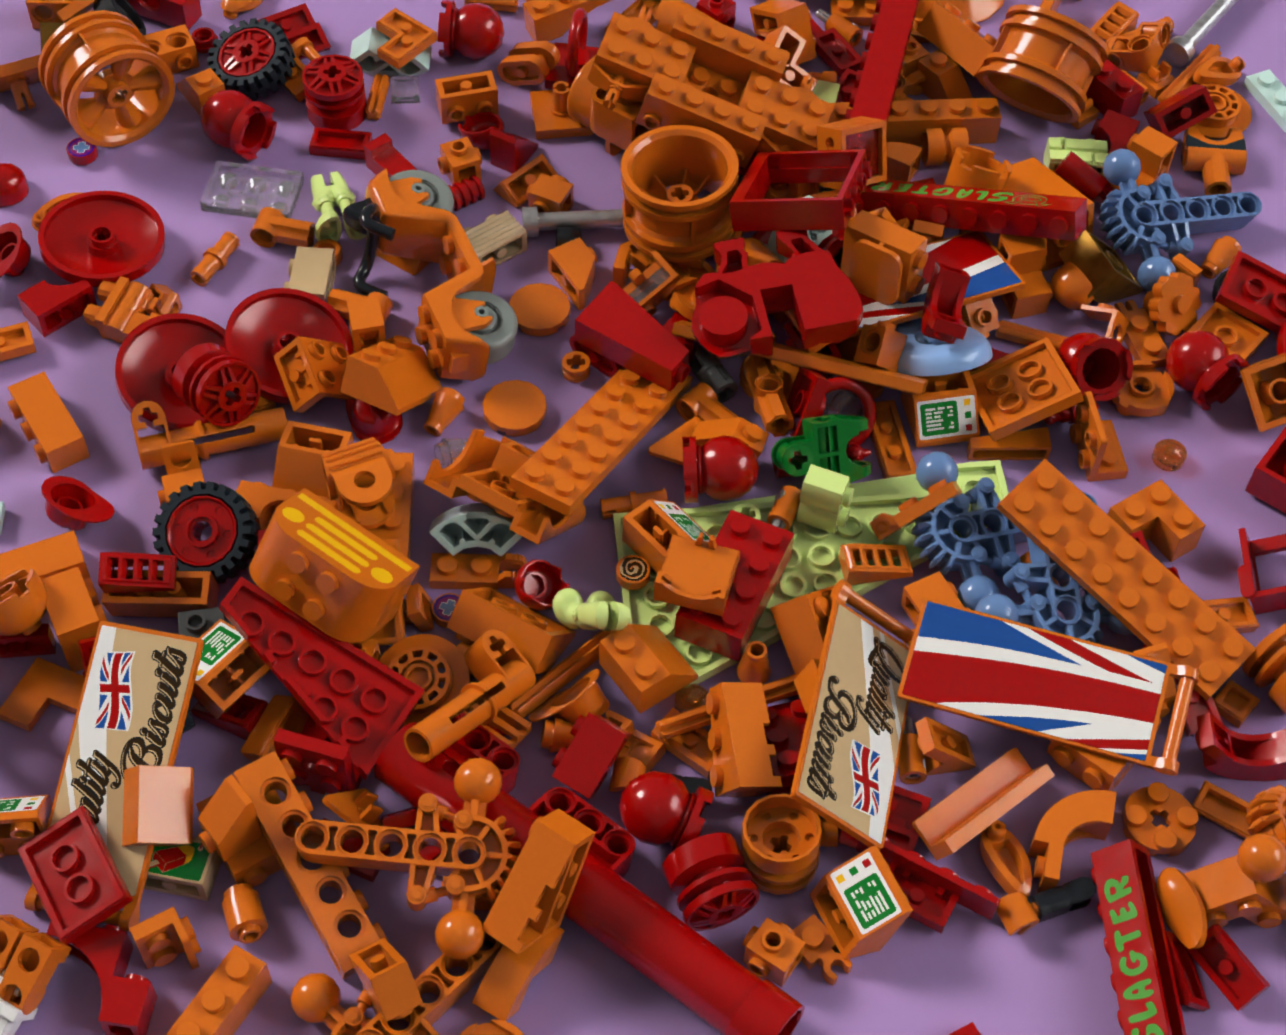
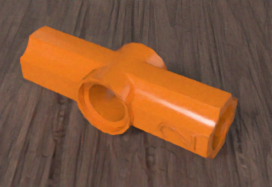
(768, 395)

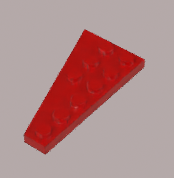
(336, 683)

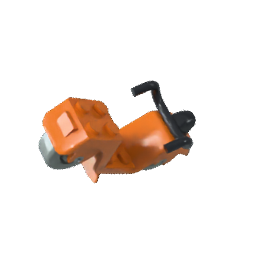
(460, 319)

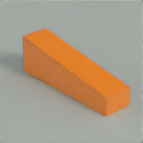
(1020, 445)

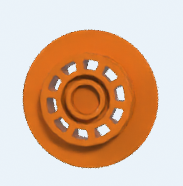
(1232, 112)
(412, 660)

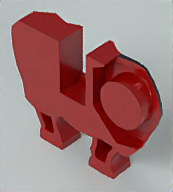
(735, 301)

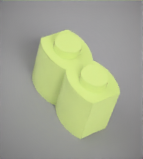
(824, 499)

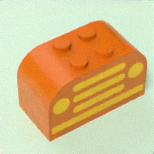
(330, 569)

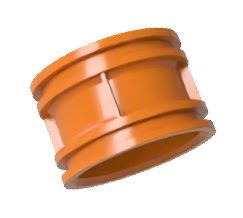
(1043, 63)
(123, 102)
(675, 218)

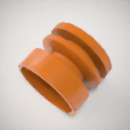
(1269, 666)
(781, 844)

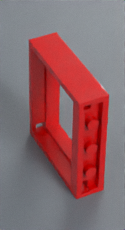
(754, 213)

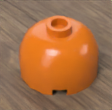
(22, 603)

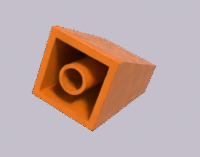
(1036, 178)

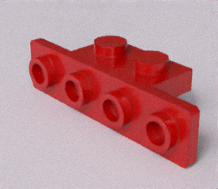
(933, 889)

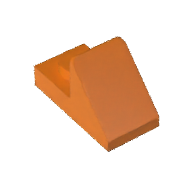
(943, 748)

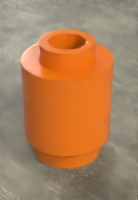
(244, 913)

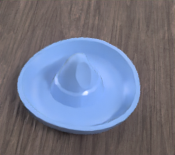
(935, 358)

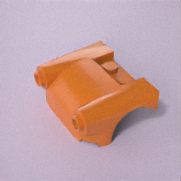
(484, 476)

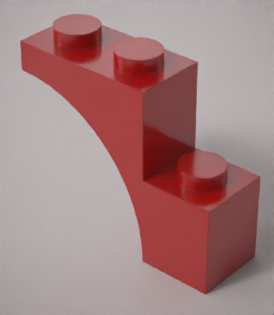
(126, 1000)

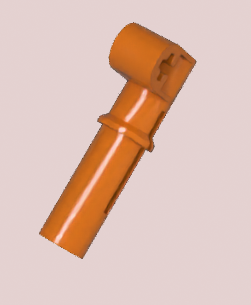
(266, 428)
(502, 679)

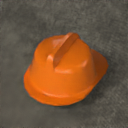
(574, 701)

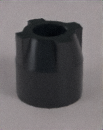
(566, 234)

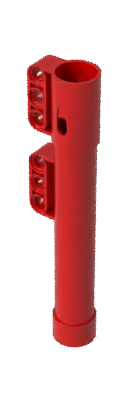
(603, 900)

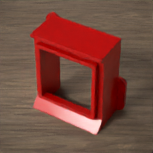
(1261, 600)

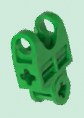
(824, 446)

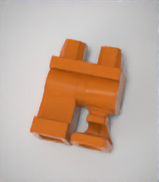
(126, 308)

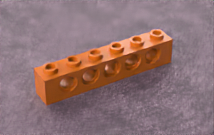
(271, 774)

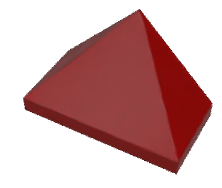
(1186, 976)

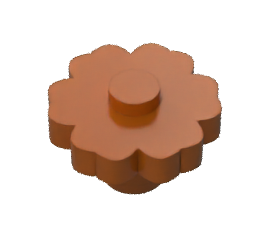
(1173, 303)

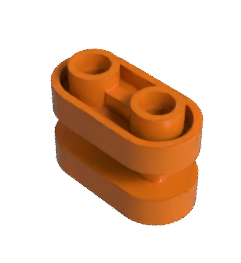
(528, 63)

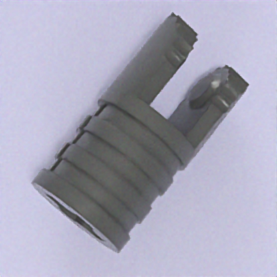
(712, 372)

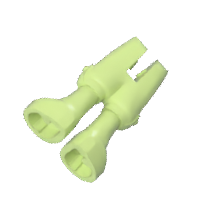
(325, 200)
(596, 613)

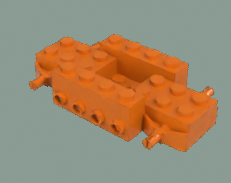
(708, 80)

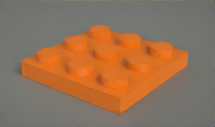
(1023, 389)

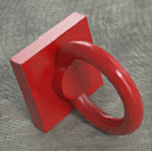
(574, 54)
(809, 400)

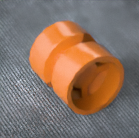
(941, 146)

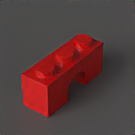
(169, 11)

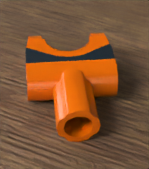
(1214, 158)

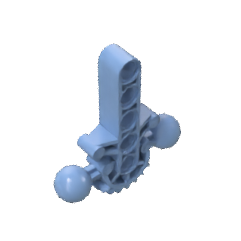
(1156, 217)
(977, 543)
(1040, 610)

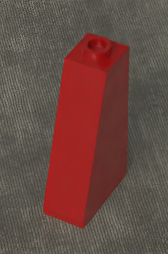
(632, 338)

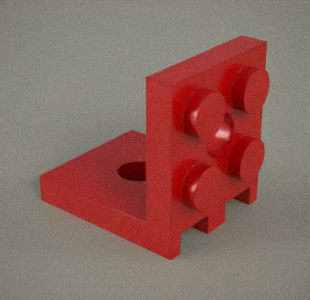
(317, 760)

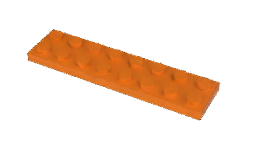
(594, 440)
(1124, 576)

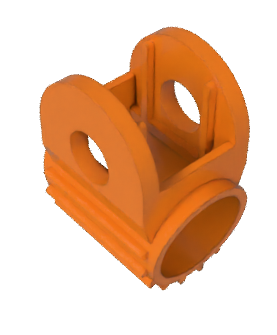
(361, 477)

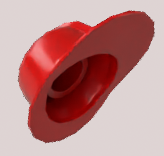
(14, 250)
(371, 421)
(73, 503)

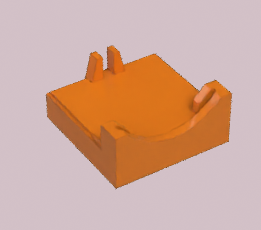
(697, 574)

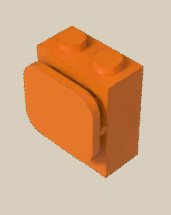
(883, 259)
(1091, 768)

